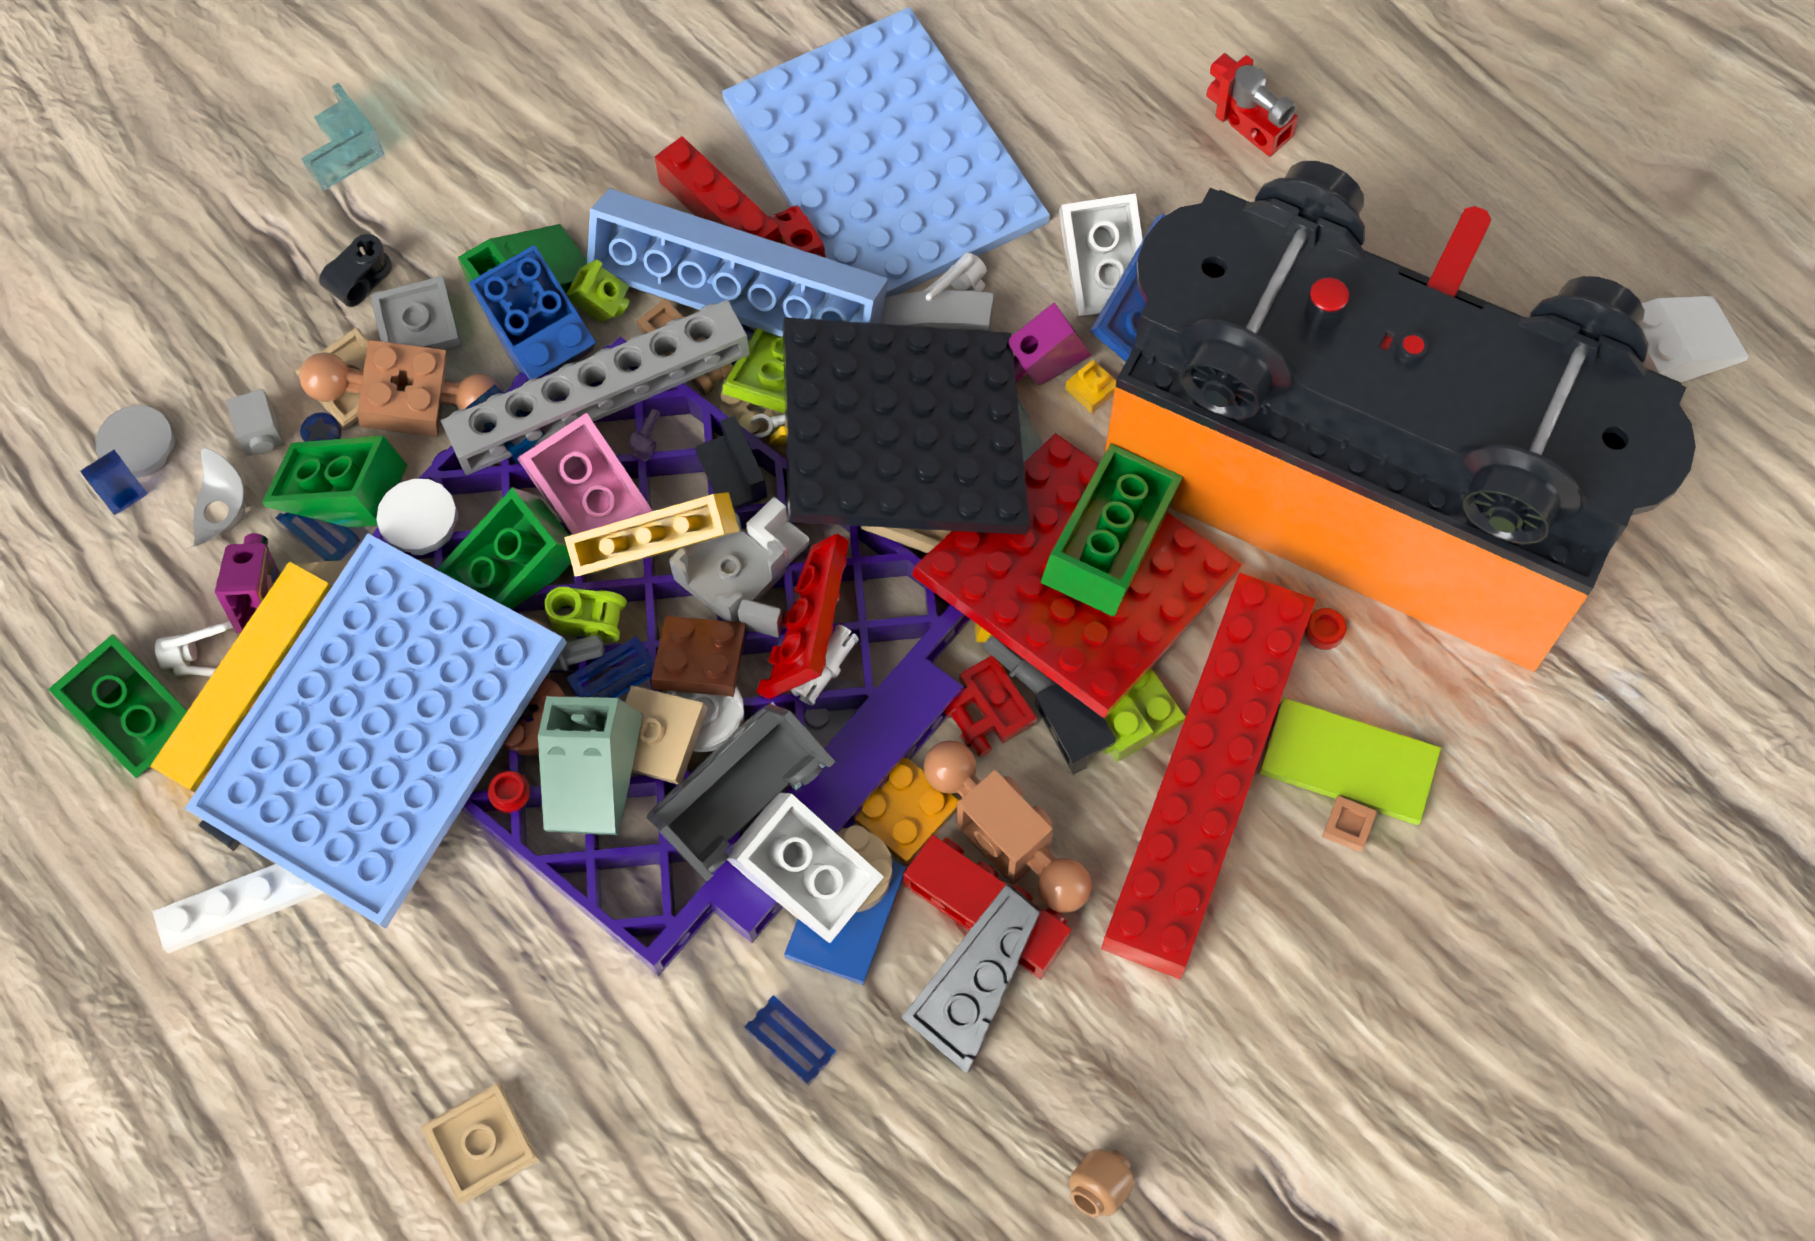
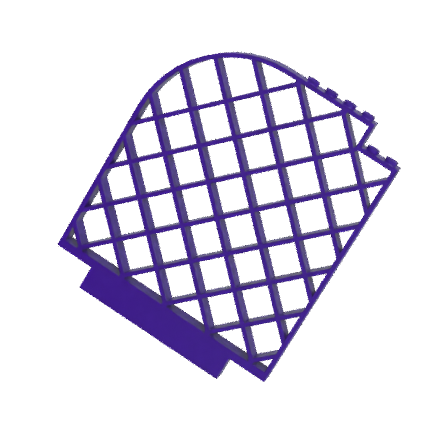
(884, 729)

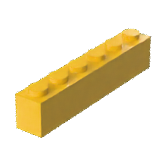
(241, 677)

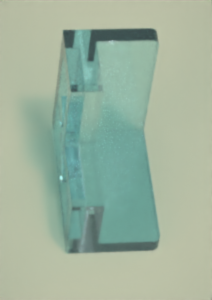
(351, 142)

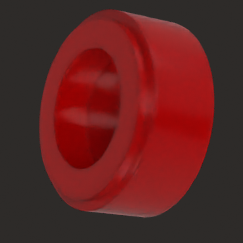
(1325, 629)

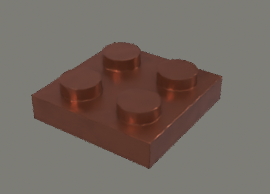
(699, 656)

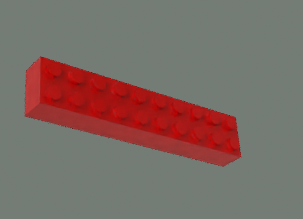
(1208, 777)

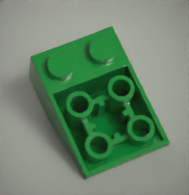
(551, 241)

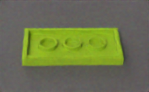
(1350, 760)

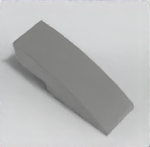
(947, 310)

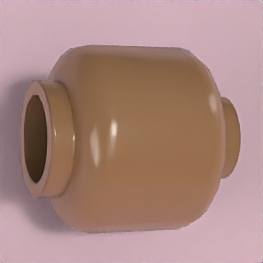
(1101, 1182)

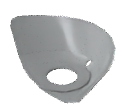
(218, 484)

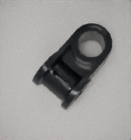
(355, 274)

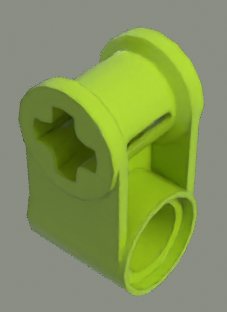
(592, 615)

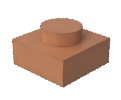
(1349, 824)

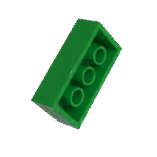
(1111, 530)

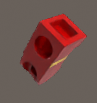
(798, 231)

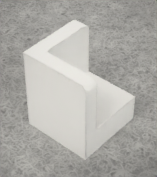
(773, 526)

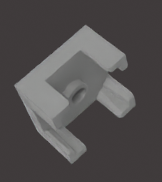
(729, 570)

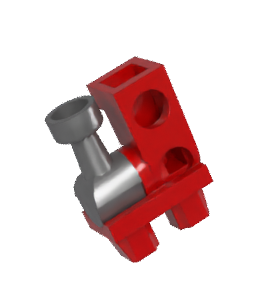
(1250, 105)

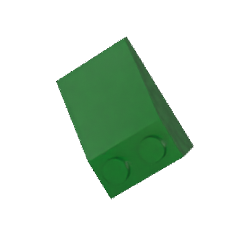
(336, 480)
(511, 550)
(120, 704)

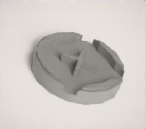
(139, 437)

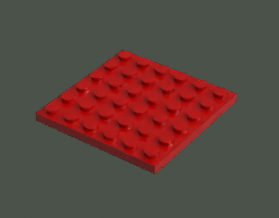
(1074, 644)

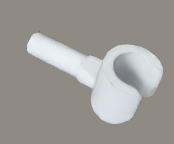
(773, 422)

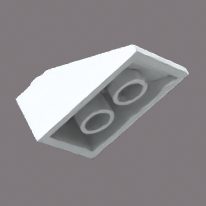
(1098, 247)
(1689, 337)
(804, 866)

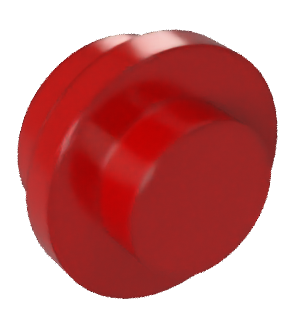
(509, 791)

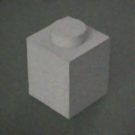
(255, 422)

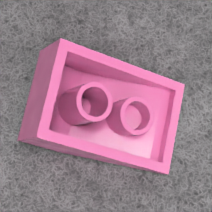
(583, 478)

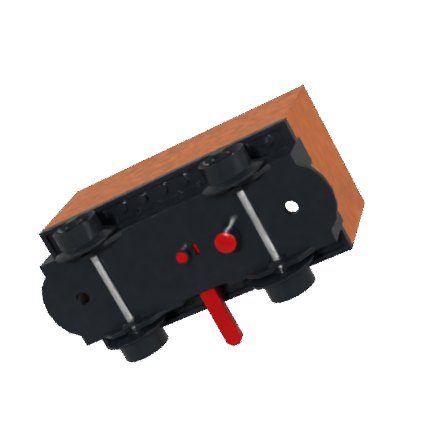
(1391, 418)

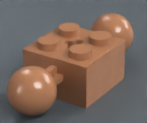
(386, 369)
(1006, 827)

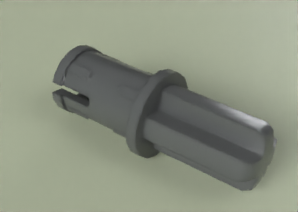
(579, 651)
(1017, 665)

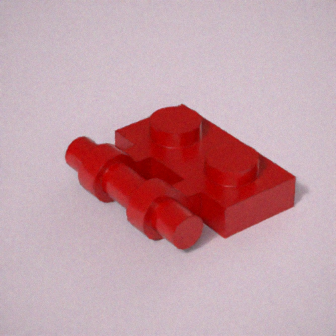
(998, 702)

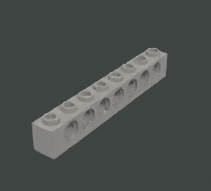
(619, 389)

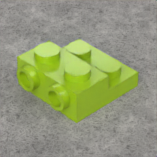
(1142, 717)

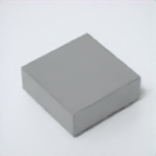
(760, 617)

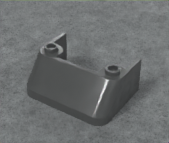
(736, 785)

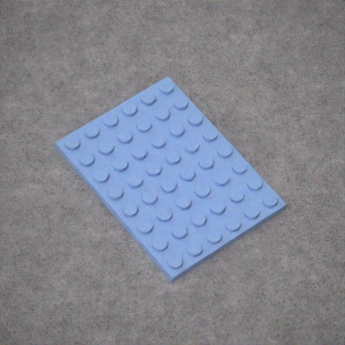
(886, 153)
(376, 728)

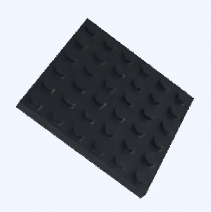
(902, 427)

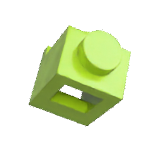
(598, 292)

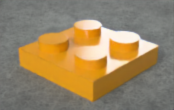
(906, 811)

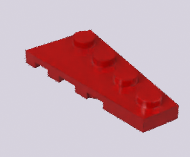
(808, 620)

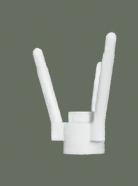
(963, 276)
(181, 649)

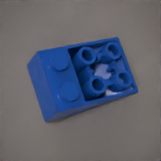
(532, 315)

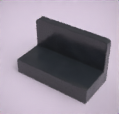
(732, 466)
(1073, 726)

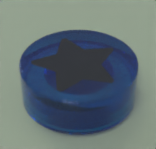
(320, 427)

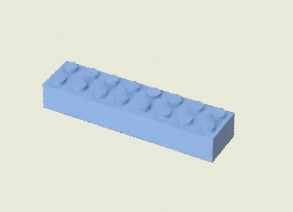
(712, 263)

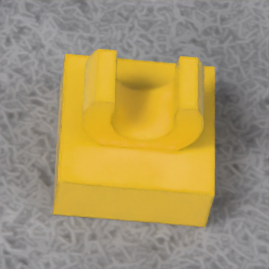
(1091, 386)

